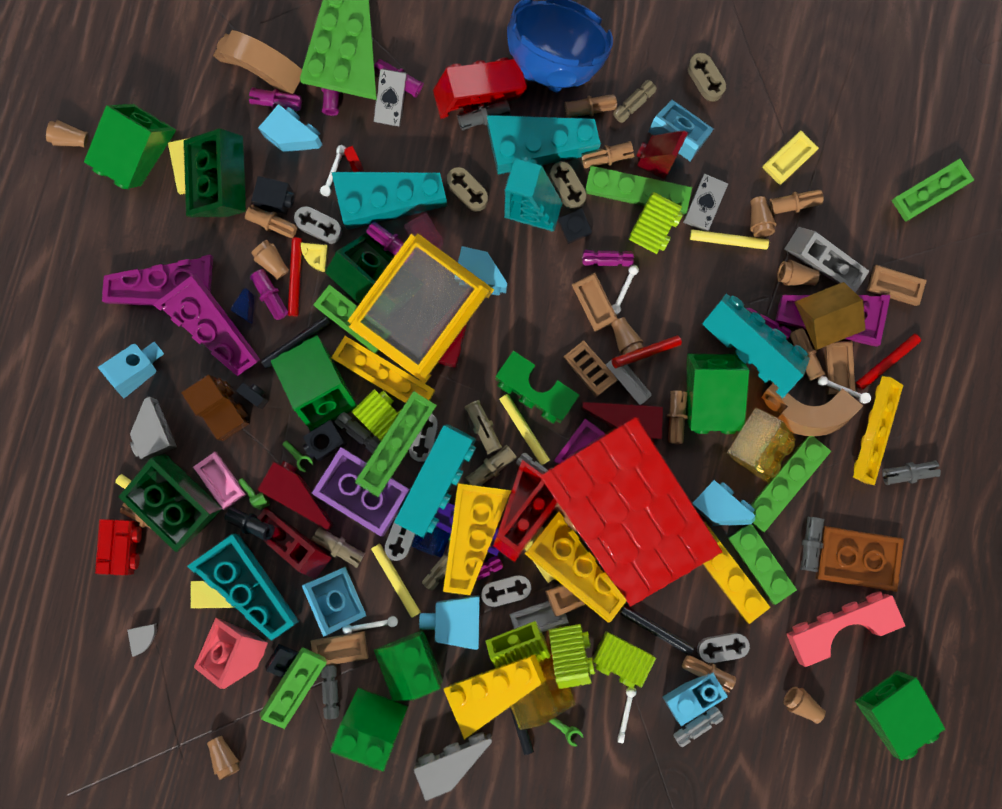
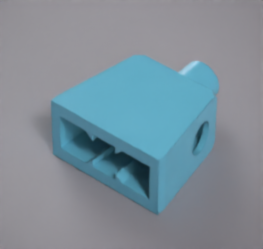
(122, 370)
(454, 622)

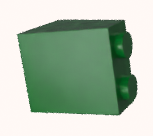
(127, 144)
(313, 383)
(716, 393)
(409, 667)
(901, 714)
(369, 729)

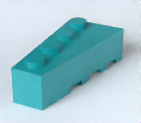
(540, 139)
(386, 195)
(531, 195)
(758, 343)
(435, 480)
(245, 585)

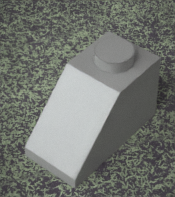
(151, 432)

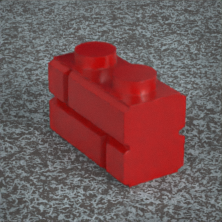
(117, 547)

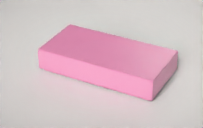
(219, 480)

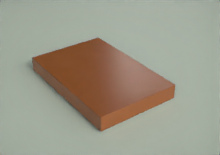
(860, 558)

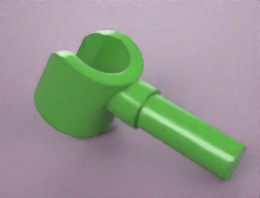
(297, 455)
(258, 501)
(568, 731)

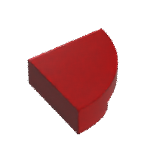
(353, 159)

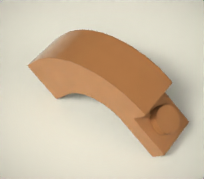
(260, 59)
(812, 419)

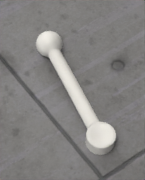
(325, 190)
(633, 270)
(863, 398)
(392, 622)
(631, 692)

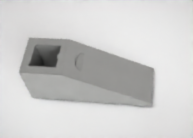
(443, 771)

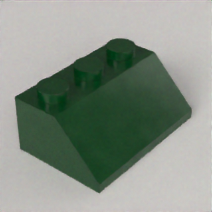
(214, 174)
(358, 266)
(170, 502)

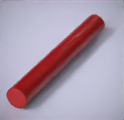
(295, 271)
(646, 351)
(887, 362)

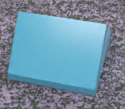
(676, 118)
(334, 601)

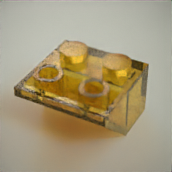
(762, 445)
(544, 701)

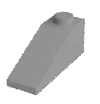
(826, 258)

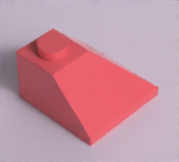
(229, 653)

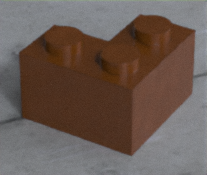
(214, 402)

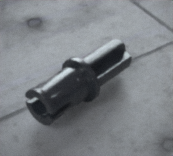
(250, 524)

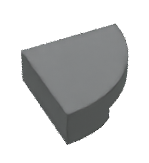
(141, 638)

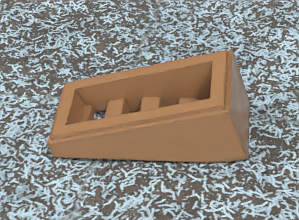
(597, 362)

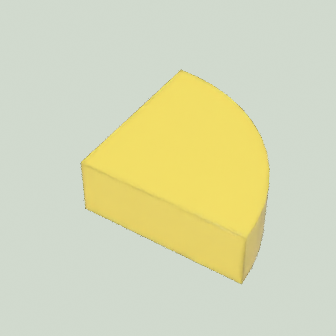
(315, 255)

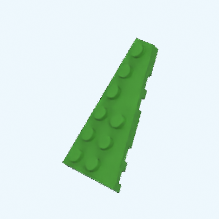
(342, 49)

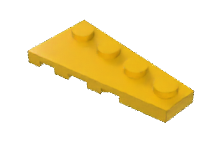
(473, 528)
(574, 567)
(490, 693)

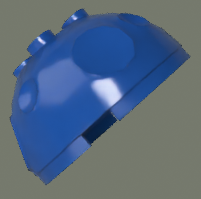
(557, 42)

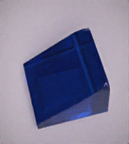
(244, 305)
(432, 543)

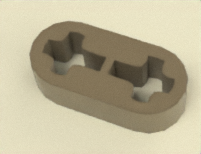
(711, 74)
(572, 182)
(472, 185)

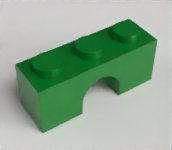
(515, 377)

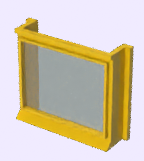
(418, 306)

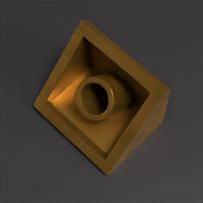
(832, 315)

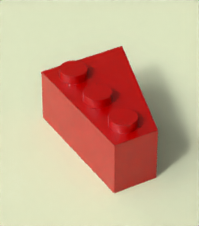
(478, 84)
(525, 512)

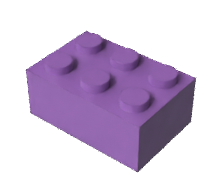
(339, 490)

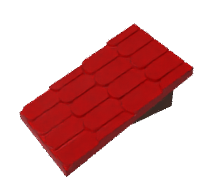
(631, 511)

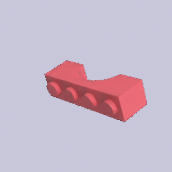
(814, 640)

